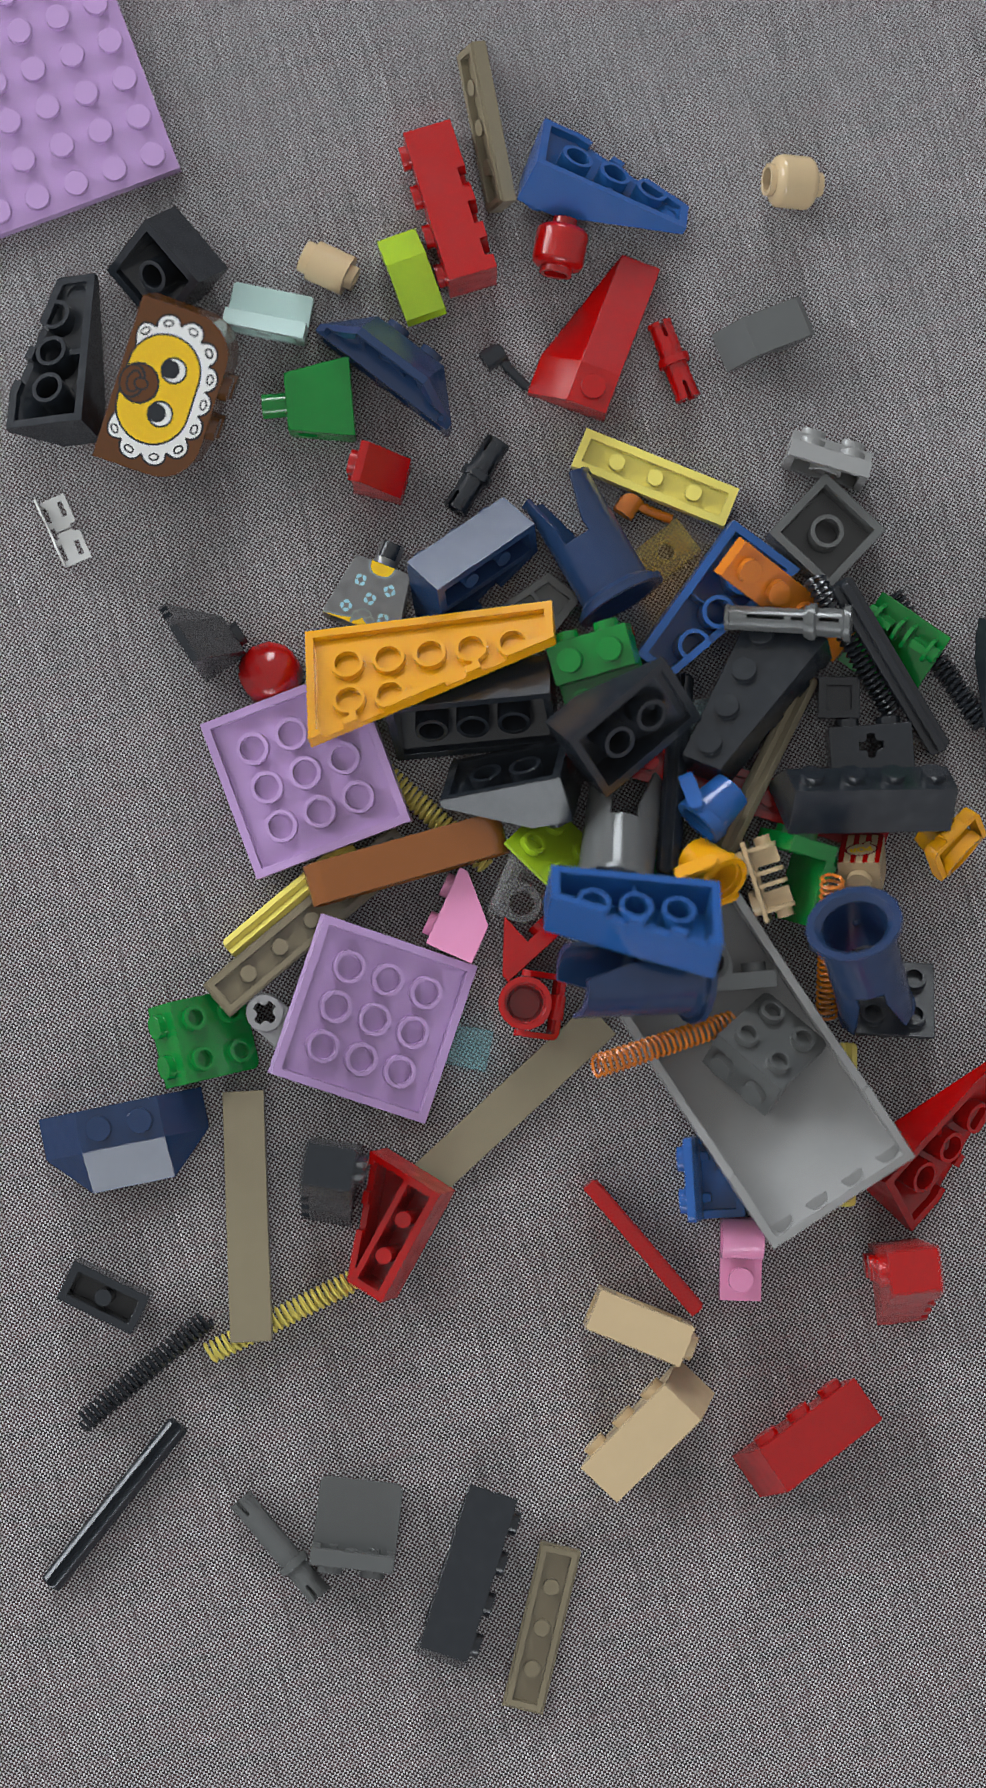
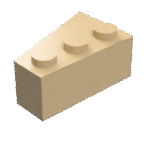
(647, 1430)

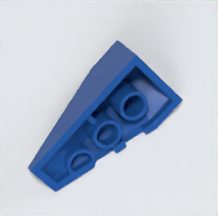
(579, 183)

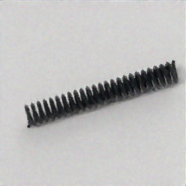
(853, 652)
(951, 682)
(170, 1359)

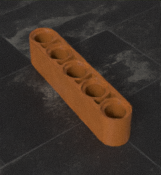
(404, 860)

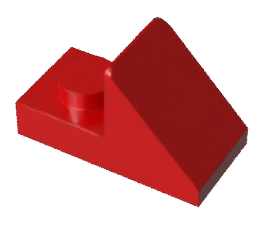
(519, 951)

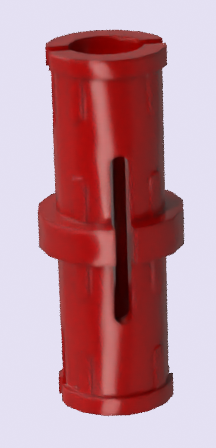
(673, 360)

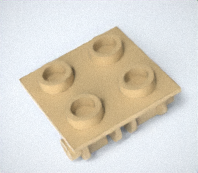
(777, 899)

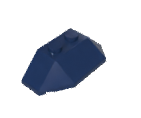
(394, 364)
(127, 1140)

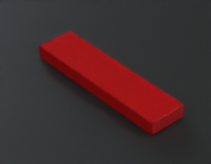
(643, 1246)

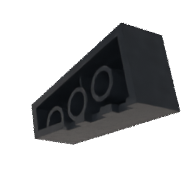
(467, 1577)

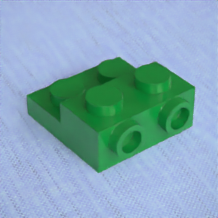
(592, 658)

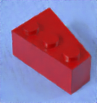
(395, 1223)
(807, 1437)

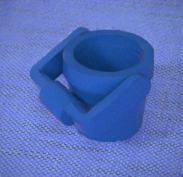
(711, 807)

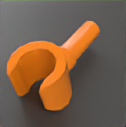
(630, 504)

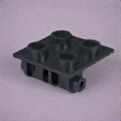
(879, 1020)

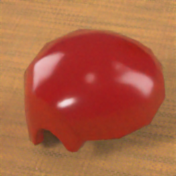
(269, 670)

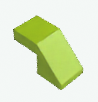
(411, 277)

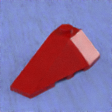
(592, 349)
(936, 1138)

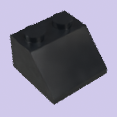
(167, 259)

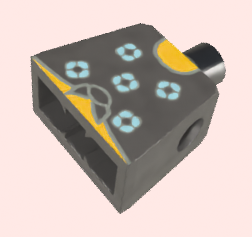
(371, 589)

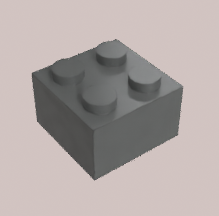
(825, 532)

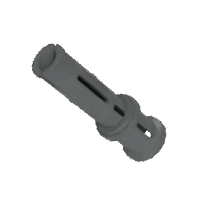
(810, 621)

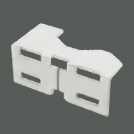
(61, 523)

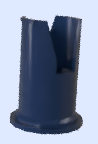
(598, 562)
(853, 920)
(633, 986)

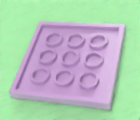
(299, 798)
(372, 1019)

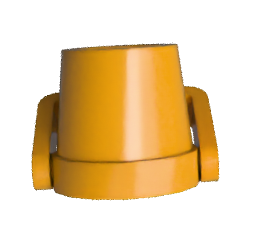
(951, 848)
(708, 861)

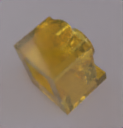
(678, 539)

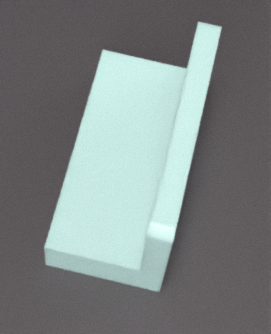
(269, 313)

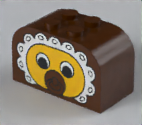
(169, 388)

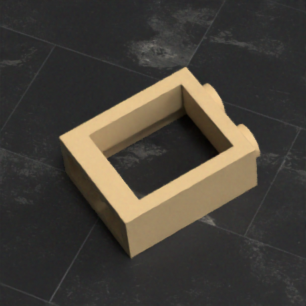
(641, 1326)

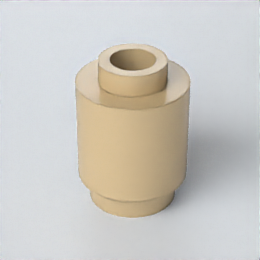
(328, 267)

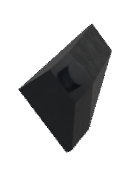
(63, 380)
(205, 639)

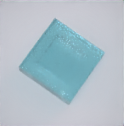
(470, 1048)

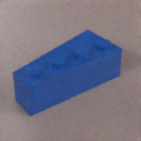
(698, 609)
(638, 915)

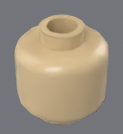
(792, 182)

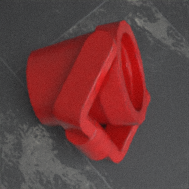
(528, 1003)

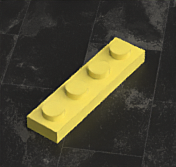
(655, 478)

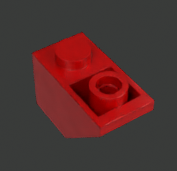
(378, 472)

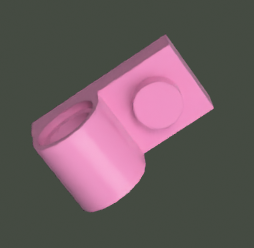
(740, 1259)

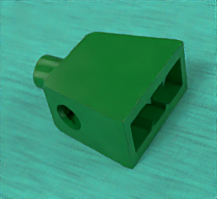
(316, 402)

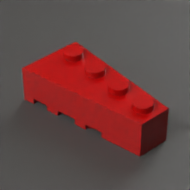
(448, 208)
(904, 1279)

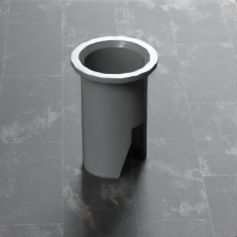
(618, 838)

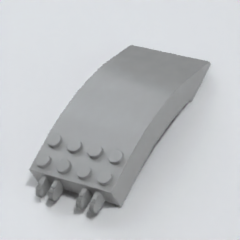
(821, 1137)

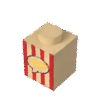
(862, 860)

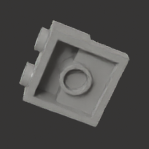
(814, 455)

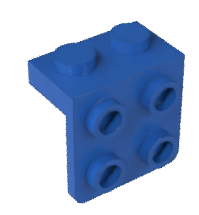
(705, 1189)

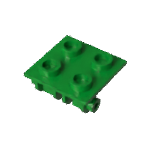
(911, 636)

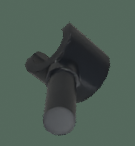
(496, 356)

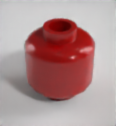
(560, 247)

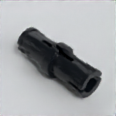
(476, 475)

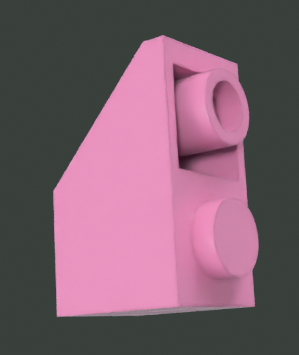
(461, 920)

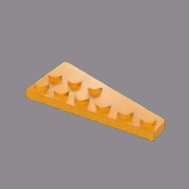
(389, 665)

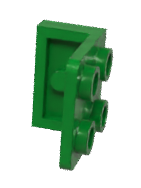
(807, 864)
(200, 1041)

